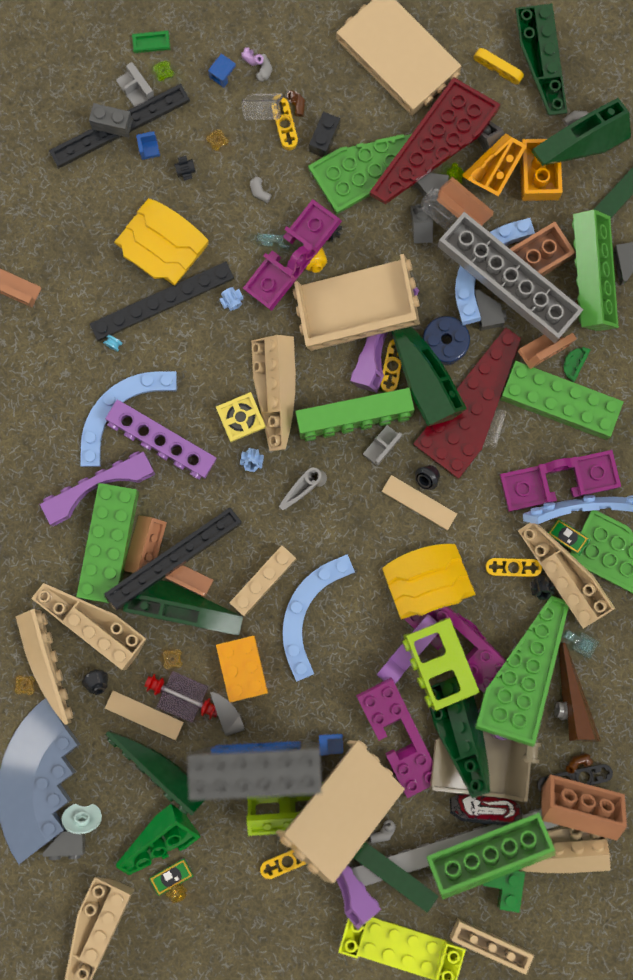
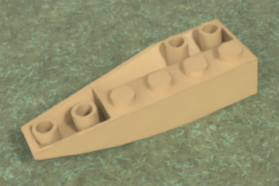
(275, 386)
(569, 577)
(93, 624)
(42, 661)
(574, 853)
(96, 926)

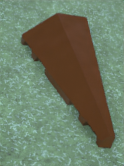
(580, 719)

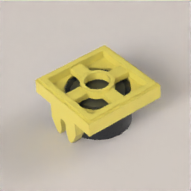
(241, 418)

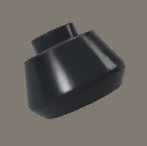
(427, 477)
(95, 681)

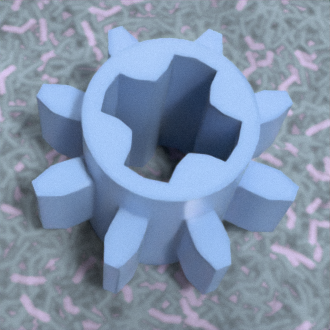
(231, 299)
(251, 460)

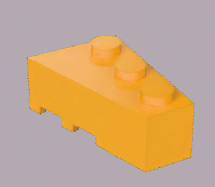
(496, 164)

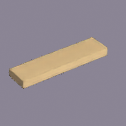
(419, 502)
(144, 715)

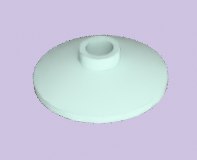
(81, 819)

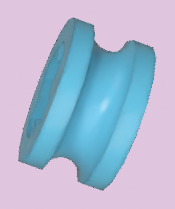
(113, 343)

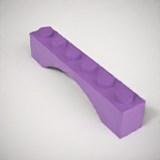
(369, 370)
(62, 506)
(357, 902)

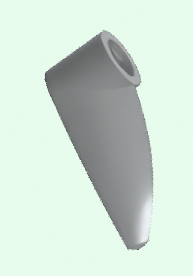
(304, 486)
(228, 715)

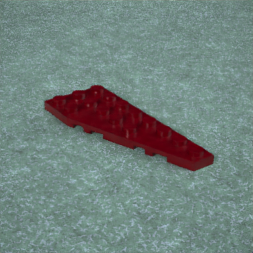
(447, 128)
(460, 440)

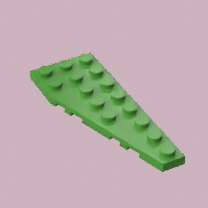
(353, 171)
(609, 551)
(519, 691)

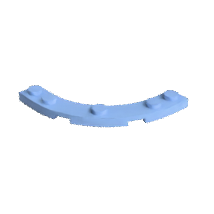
(466, 282)
(122, 391)
(587, 503)
(297, 609)

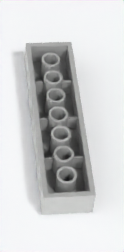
(509, 277)

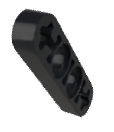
(575, 776)

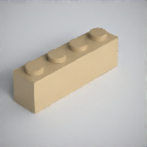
(263, 581)
(491, 946)

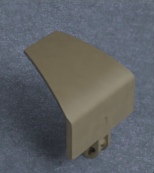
(507, 764)

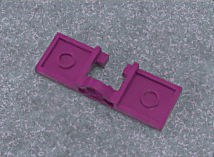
(273, 279)
(530, 486)
(482, 658)
(411, 763)

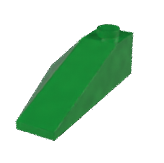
(164, 833)

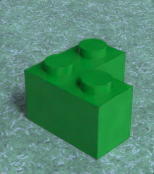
(510, 890)

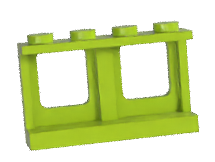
(453, 659)
(271, 823)

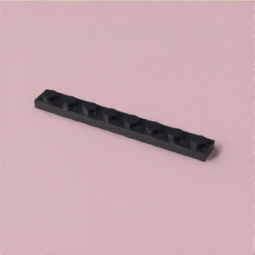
(141, 115)
(162, 301)
(172, 559)

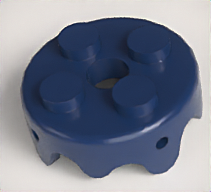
(450, 326)

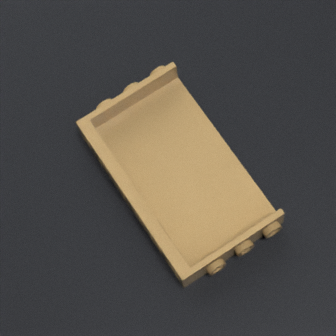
(398, 53)
(357, 304)
(344, 814)

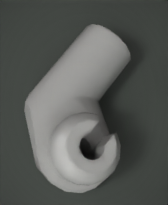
(265, 70)
(574, 116)
(257, 191)
(385, 833)

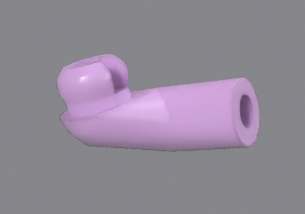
(247, 55)

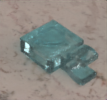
(268, 239)
(582, 644)

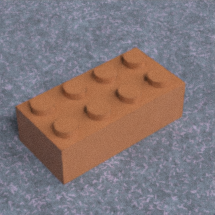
(545, 249)
(583, 807)

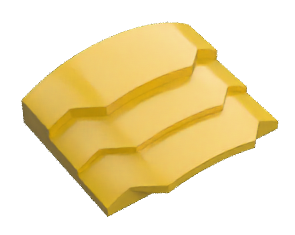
(161, 242)
(427, 580)

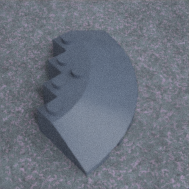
(33, 779)

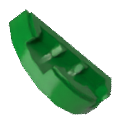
(574, 362)

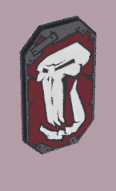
(485, 809)

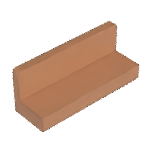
(459, 200)
(18, 288)
(543, 349)
(144, 543)
(191, 580)

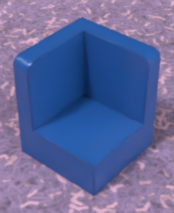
(221, 69)
(148, 145)
(331, 744)

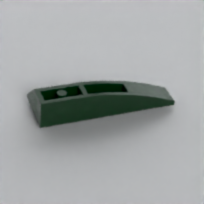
(541, 52)
(587, 136)
(427, 378)
(181, 606)
(462, 741)
(160, 769)

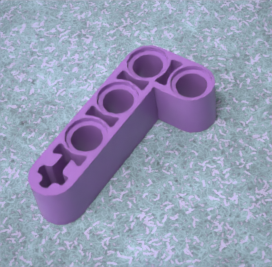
(400, 659)

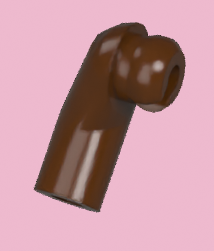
(298, 101)
(578, 760)

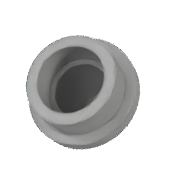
(561, 710)

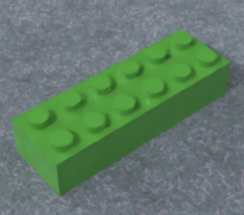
(595, 270)
(561, 400)
(355, 413)
(107, 541)
(491, 856)

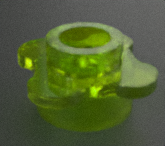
(164, 65)
(455, 172)

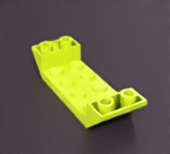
(403, 949)

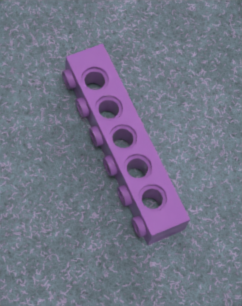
(121, 410)

